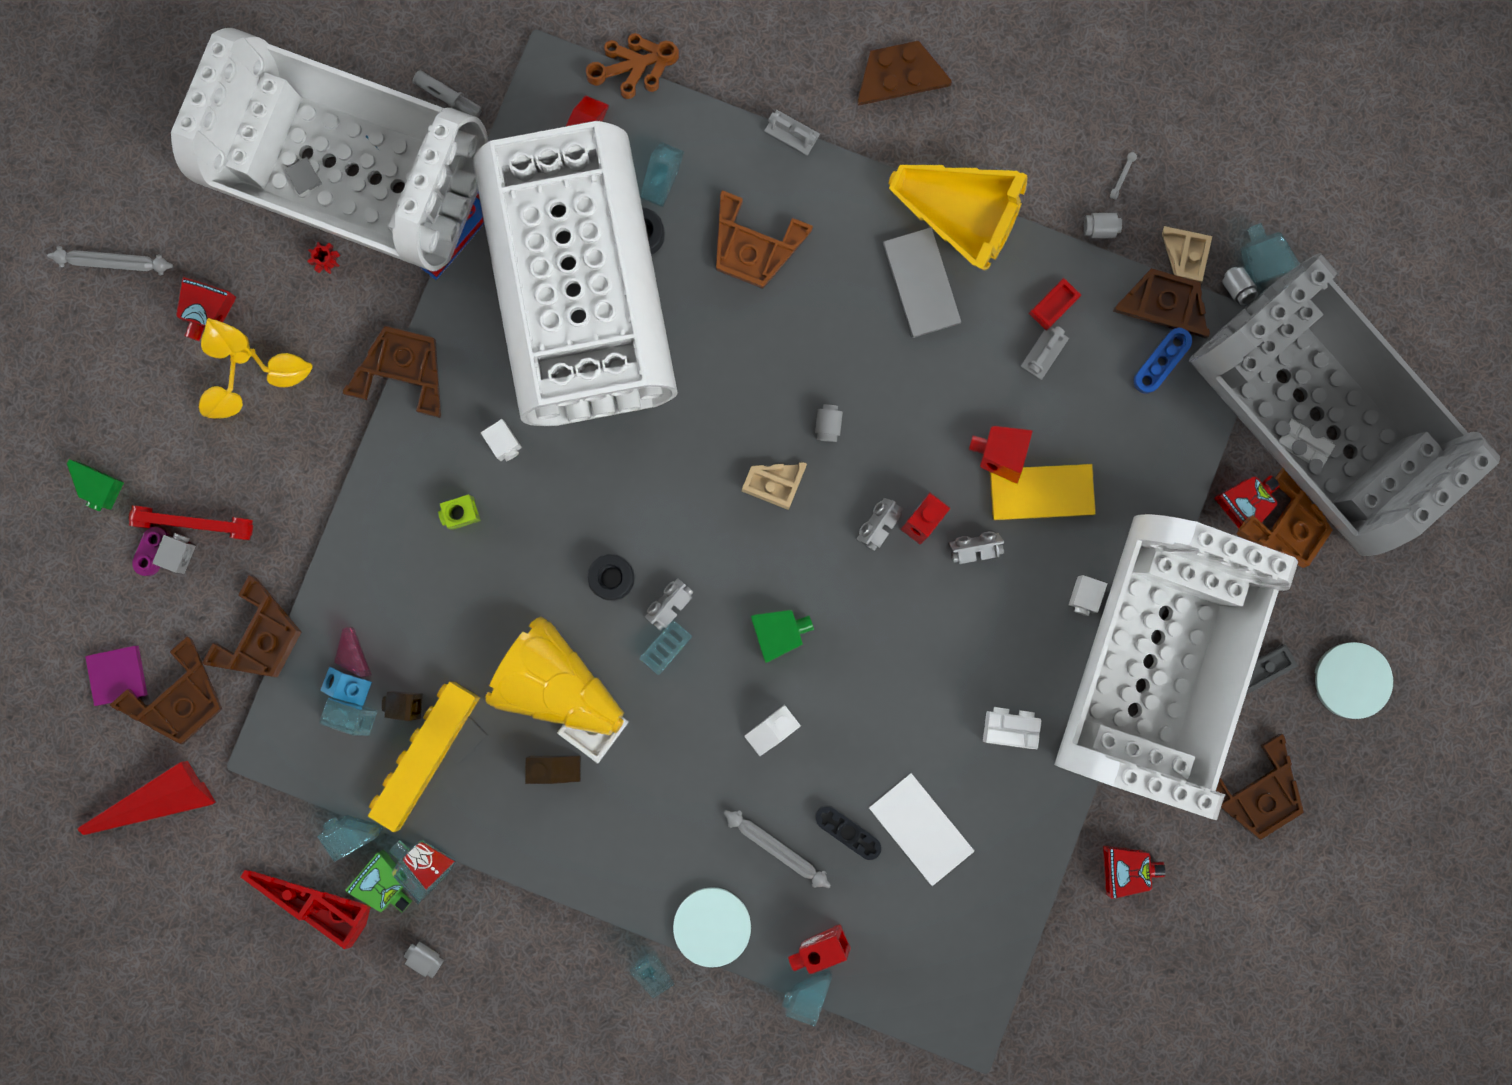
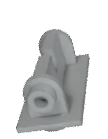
(791, 132)
(1045, 352)
(884, 513)
(987, 543)
(660, 611)

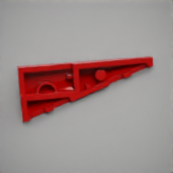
(165, 795)
(330, 914)

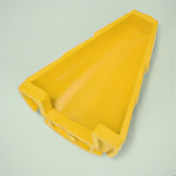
(963, 205)
(552, 684)

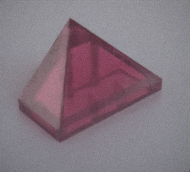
(351, 654)

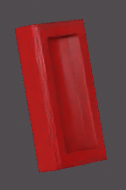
(1055, 304)

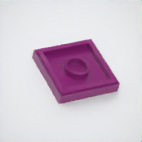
(114, 673)

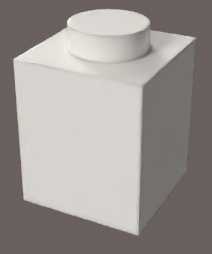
(501, 441)
(1087, 595)

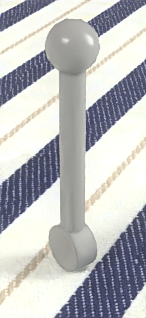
(1131, 158)

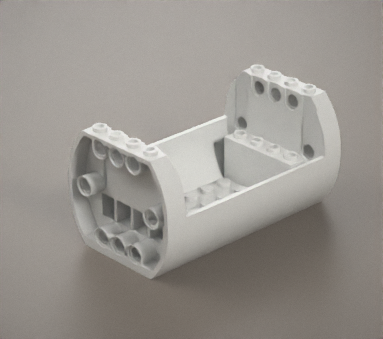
(263, 106)
(621, 349)
(1218, 615)

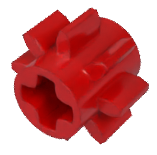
(317, 255)

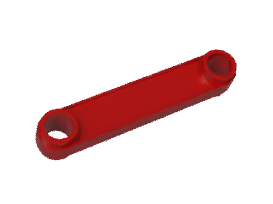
(143, 517)

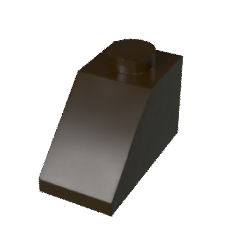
(402, 705)
(552, 769)

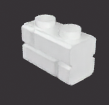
(1316, 447)
(1011, 729)

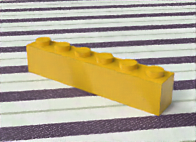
(423, 757)

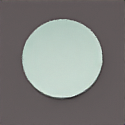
(1353, 680)
(712, 927)

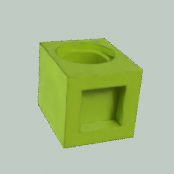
(470, 512)

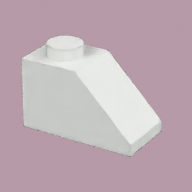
(772, 730)

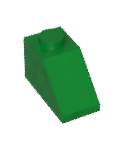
(94, 486)

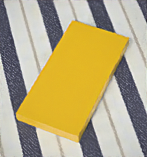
(1044, 493)

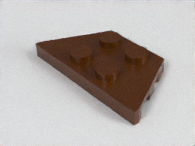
(900, 72)
(1166, 302)

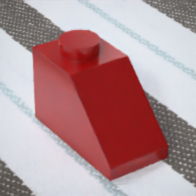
(588, 111)

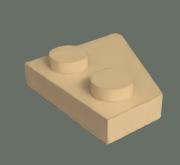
(1187, 252)
(774, 483)

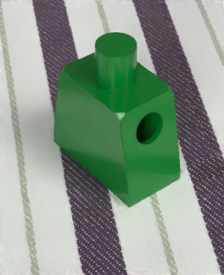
(779, 632)

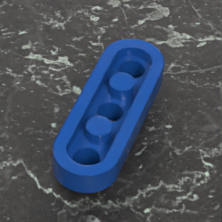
(1170, 353)

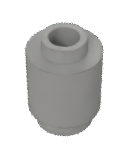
(1102, 225)
(1240, 285)
(828, 423)
(423, 960)

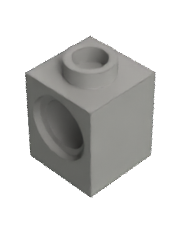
(303, 176)
(174, 553)

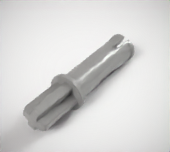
(446, 94)

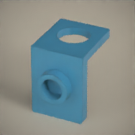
(346, 687)

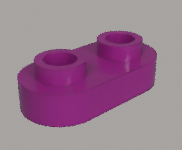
(148, 550)

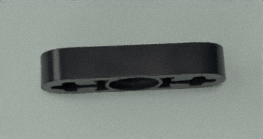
(849, 843)

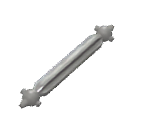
(110, 260)
(777, 849)

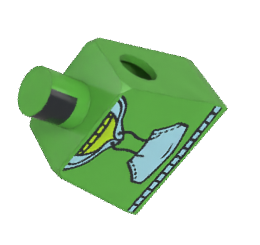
(378, 886)

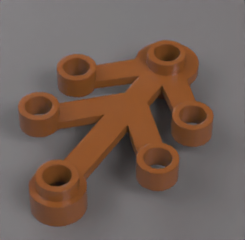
(634, 62)

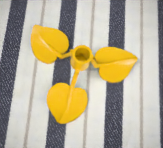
(224, 340)

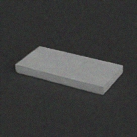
(922, 282)

